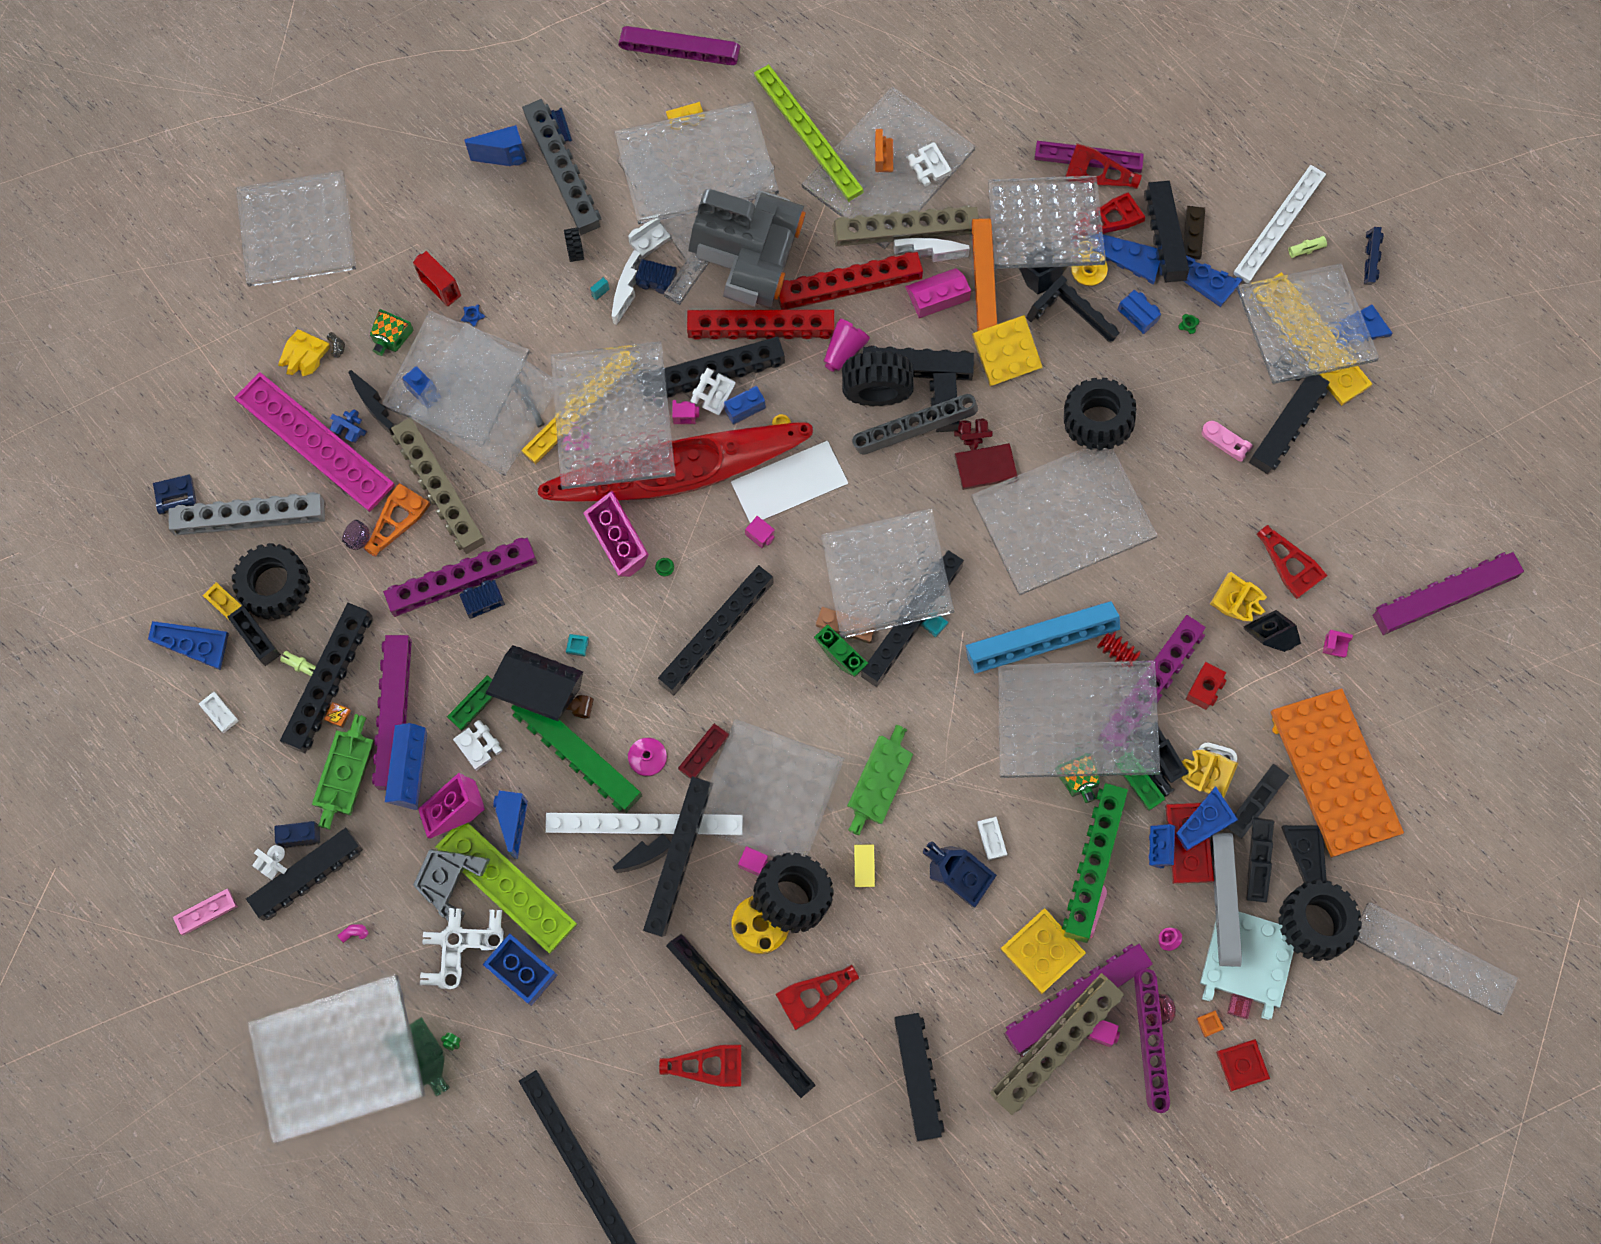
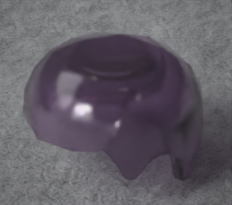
(356, 535)

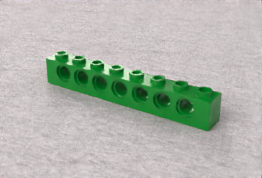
(1116, 797)

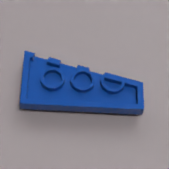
(196, 643)

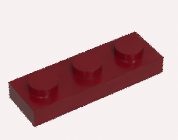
(703, 751)

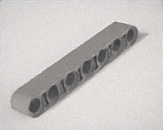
(1226, 900)

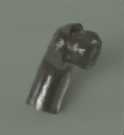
(338, 345)

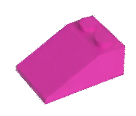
(451, 806)

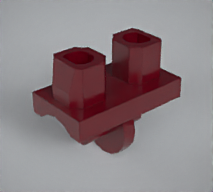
(973, 436)

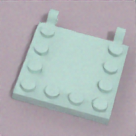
(1263, 965)

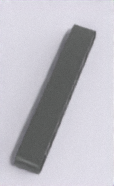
(924, 426)

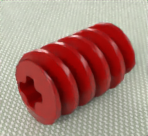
(1117, 648)

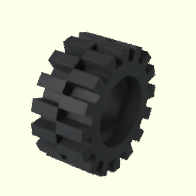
(574, 244)

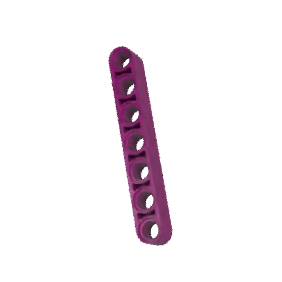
(679, 45)
(1157, 1049)

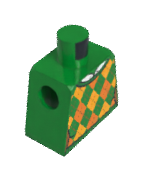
(389, 332)
(1081, 785)

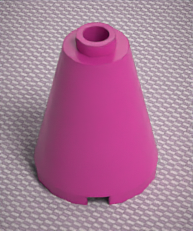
(844, 344)

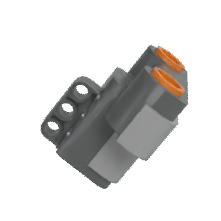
(748, 240)

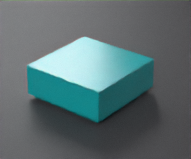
(599, 288)
(935, 625)
(577, 645)

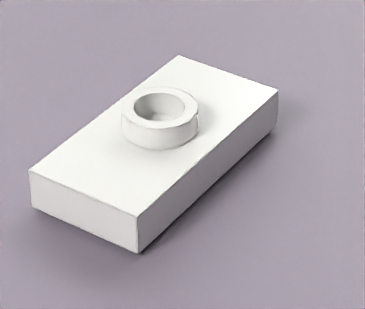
(218, 712)
(992, 838)

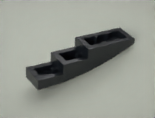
(371, 400)
(1258, 800)
(1260, 860)

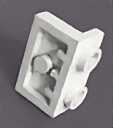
(648, 238)

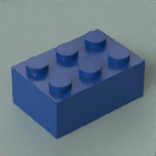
(520, 969)

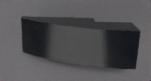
(1169, 761)
(643, 855)

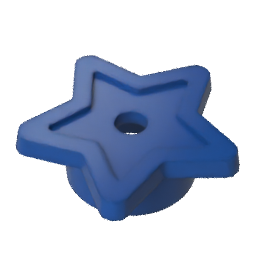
(468, 311)

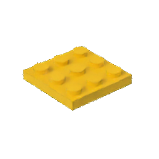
(1007, 350)
(1042, 951)

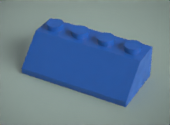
(406, 765)

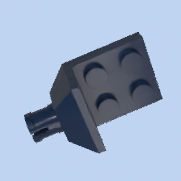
(959, 872)

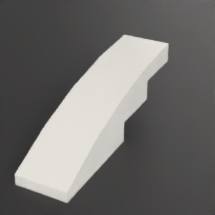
(937, 248)
(625, 291)

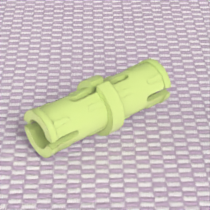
(1307, 246)
(299, 664)

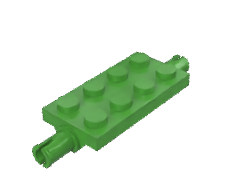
(343, 772)
(879, 780)

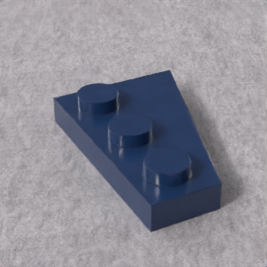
(1375, 238)

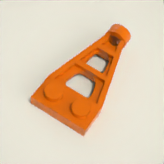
(408, 501)

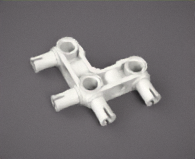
(452, 953)

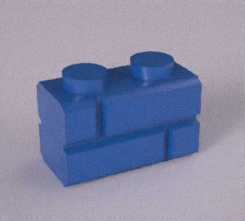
(1139, 311)
(744, 405)

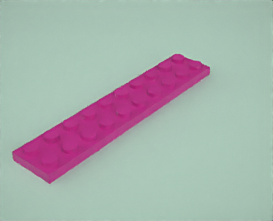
(314, 442)

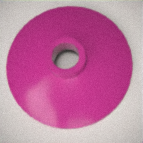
(651, 765)

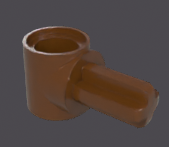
(581, 706)

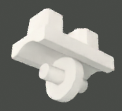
(268, 863)

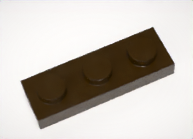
(1194, 231)

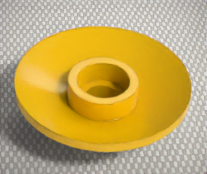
(1089, 279)

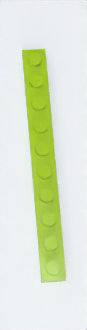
(809, 133)

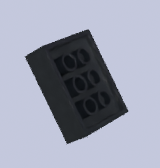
(535, 683)

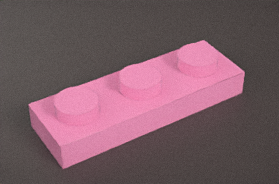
(205, 912)

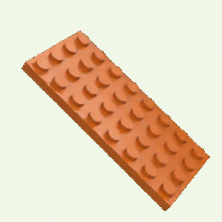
(1336, 772)

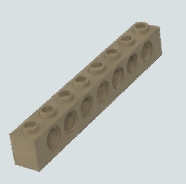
(845, 237)
(402, 433)
(1046, 1044)

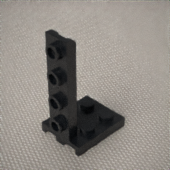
(1079, 305)

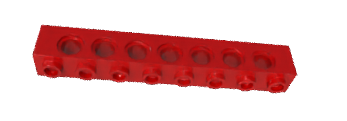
(859, 284)
(752, 318)

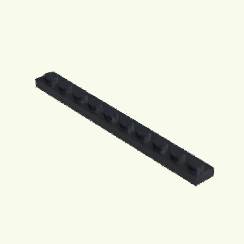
(741, 1016)
(576, 1159)

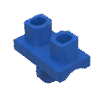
(340, 423)

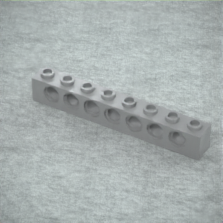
(255, 519)

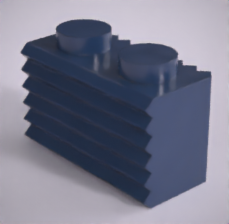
(655, 276)
(481, 599)
(297, 834)

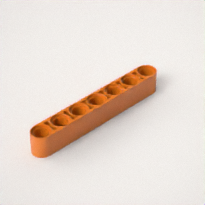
(984, 273)

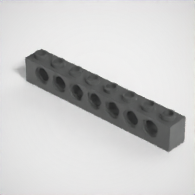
(534, 112)

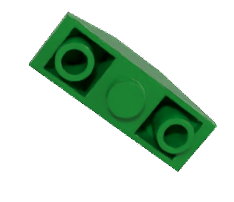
(840, 651)

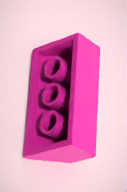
(616, 535)

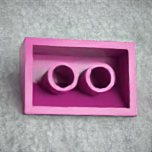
(939, 292)

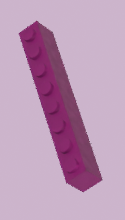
(1447, 593)
(393, 701)
(1034, 1026)

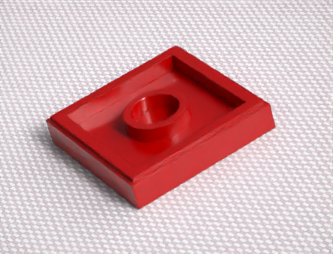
(1243, 1065)

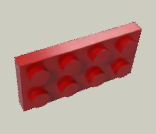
(1196, 863)

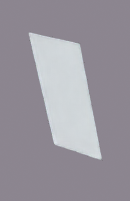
(789, 482)

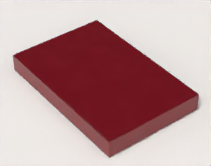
(985, 466)

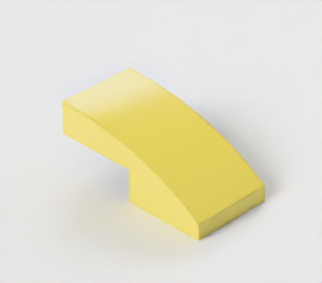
(864, 865)

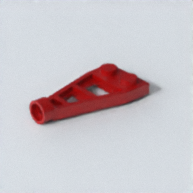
(1080, 161)
(1127, 209)
(1302, 581)
(794, 1006)
(730, 1066)

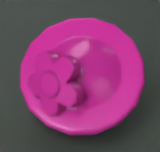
(1170, 939)

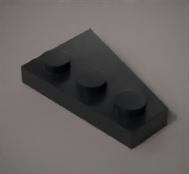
(1307, 849)

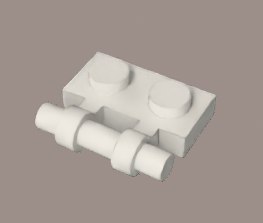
(934, 162)
(718, 393)
(472, 748)

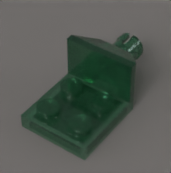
(429, 1056)

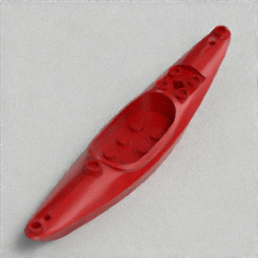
(697, 462)

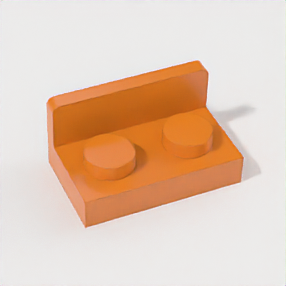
(883, 152)

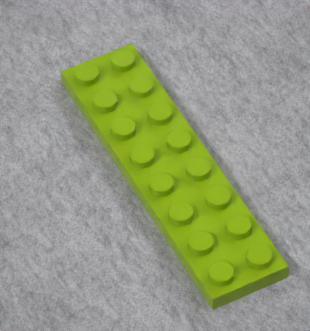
(511, 889)

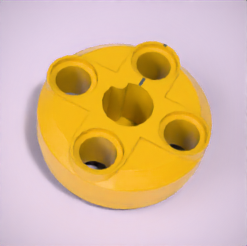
(756, 929)

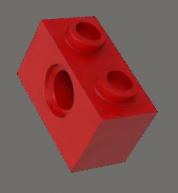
(1198, 694)

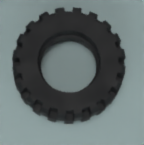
(877, 378)
(1099, 394)
(254, 565)
(805, 874)
(1336, 904)

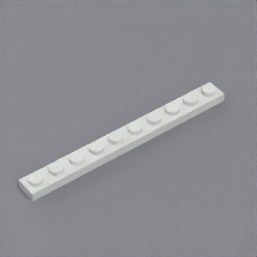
(638, 823)

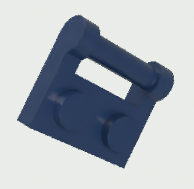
(173, 489)

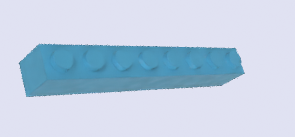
(1043, 637)

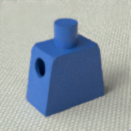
(415, 381)

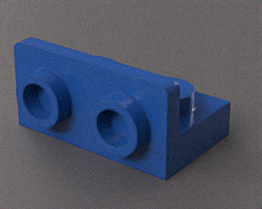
(1161, 845)

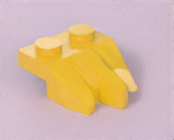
(303, 353)
(1238, 598)
(1209, 771)

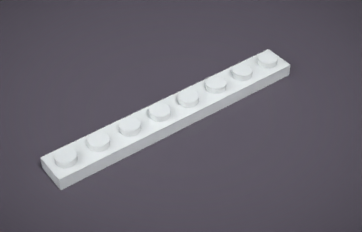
(1279, 224)

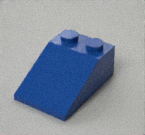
(497, 147)
(511, 815)

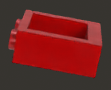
(436, 278)

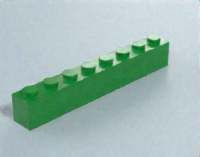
(581, 758)

